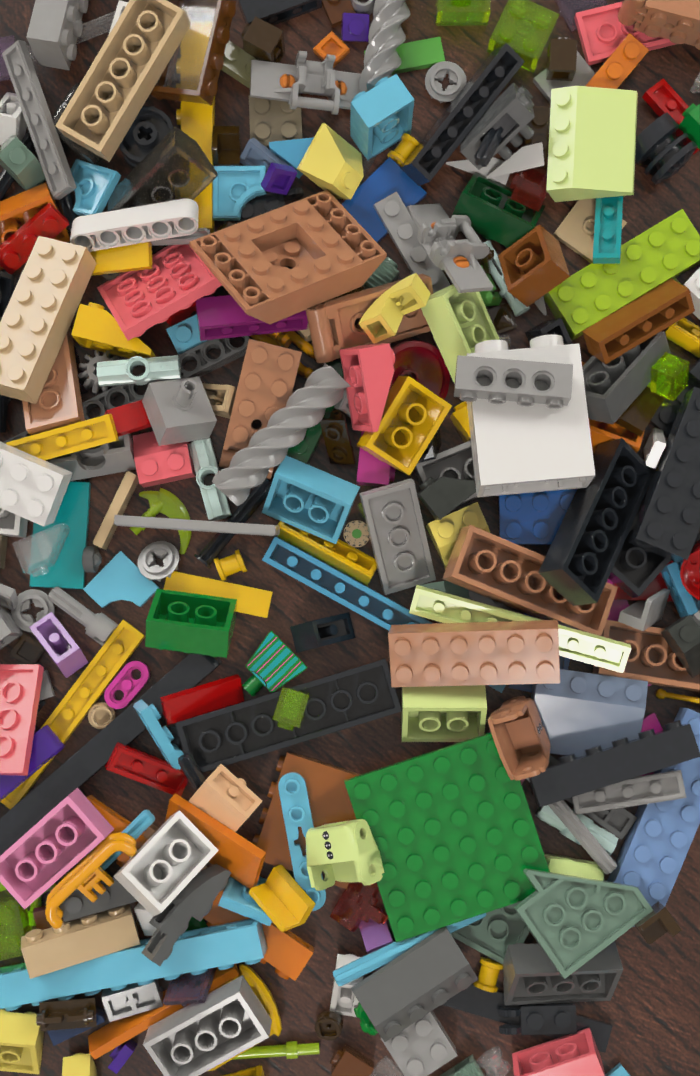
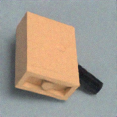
(220, 794)

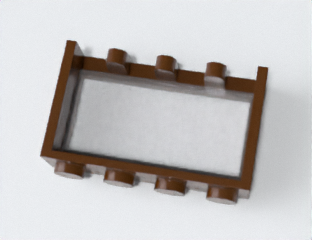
(199, 57)

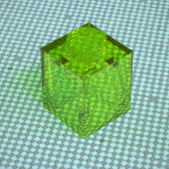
(669, 376)
(290, 708)

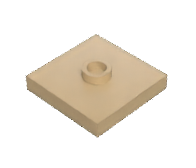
(578, 229)

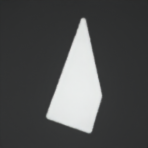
(525, 158)
(467, 166)

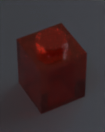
(529, 188)

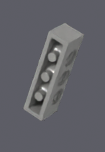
(555, 375)

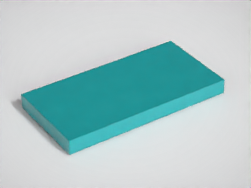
(74, 512)

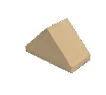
(221, 398)

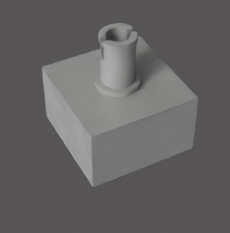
(179, 410)

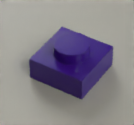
(355, 27)
(278, 178)
(121, 1055)

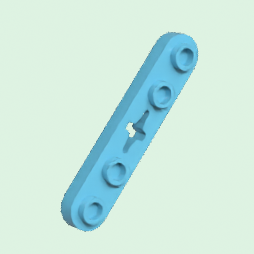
(298, 814)

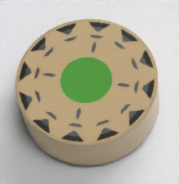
(356, 534)

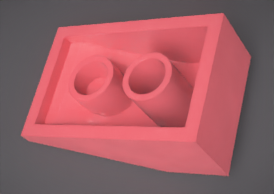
(369, 374)

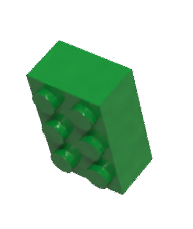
(190, 623)

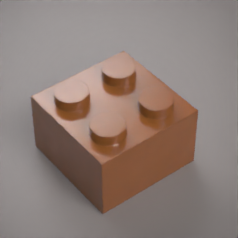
(533, 266)

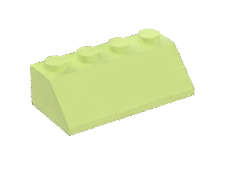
(458, 323)

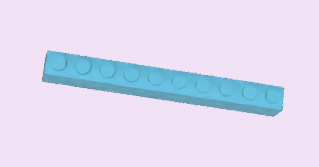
(192, 952)

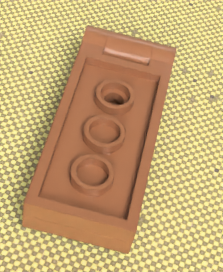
(664, 18)
(334, 326)
(262, 389)
(61, 396)

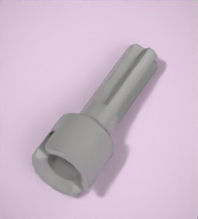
(97, 625)

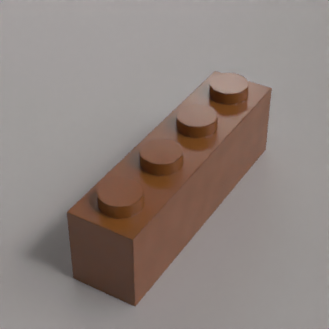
(638, 321)

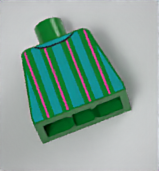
(272, 665)

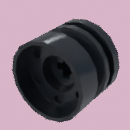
(662, 149)

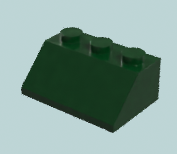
(494, 212)

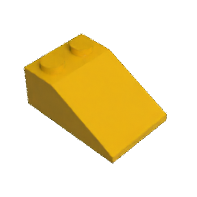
(99, 331)

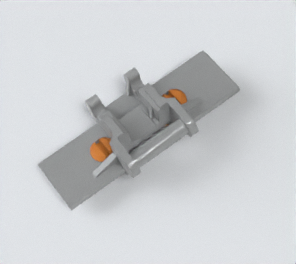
(285, 81)
(456, 257)

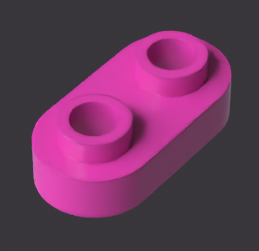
(127, 684)

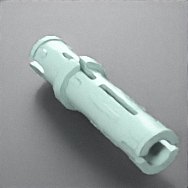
(517, 307)

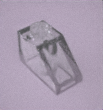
(41, 549)

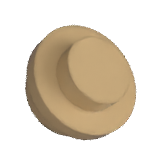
(101, 715)

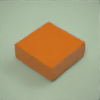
(333, 46)

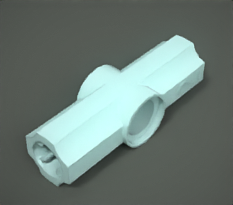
(120, 371)
(204, 464)
(605, 838)

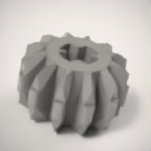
(89, 370)

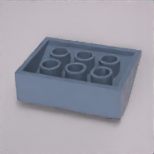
(589, 710)

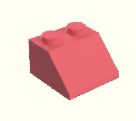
(161, 463)

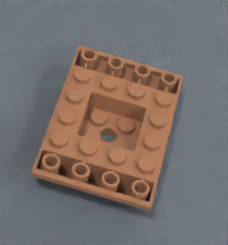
(310, 235)

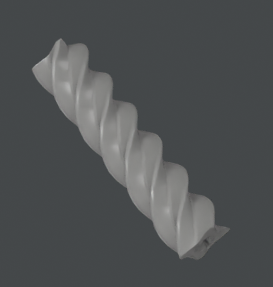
(384, 38)
(284, 430)

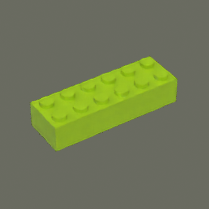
(645, 263)

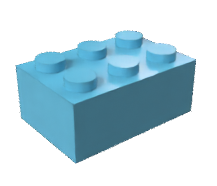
(381, 116)
(310, 499)

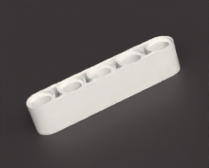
(136, 225)

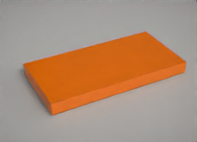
(234, 853)

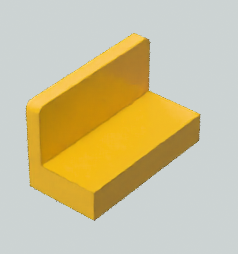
(283, 899)

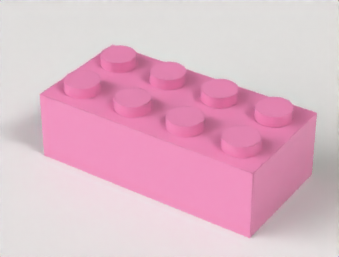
(52, 847)

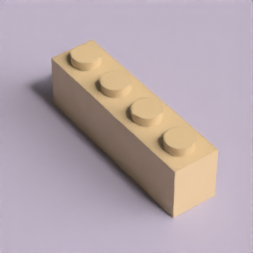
(79, 940)

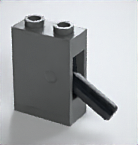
(498, 126)

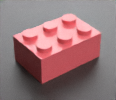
(561, 1057)

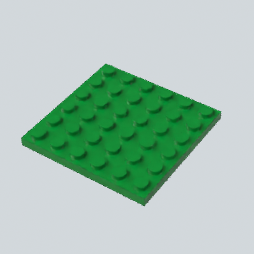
(448, 835)

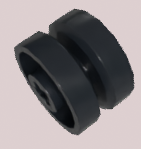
(144, 134)

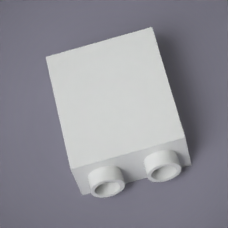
(534, 445)

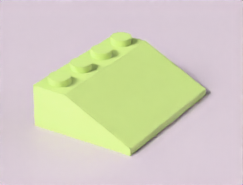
(591, 143)

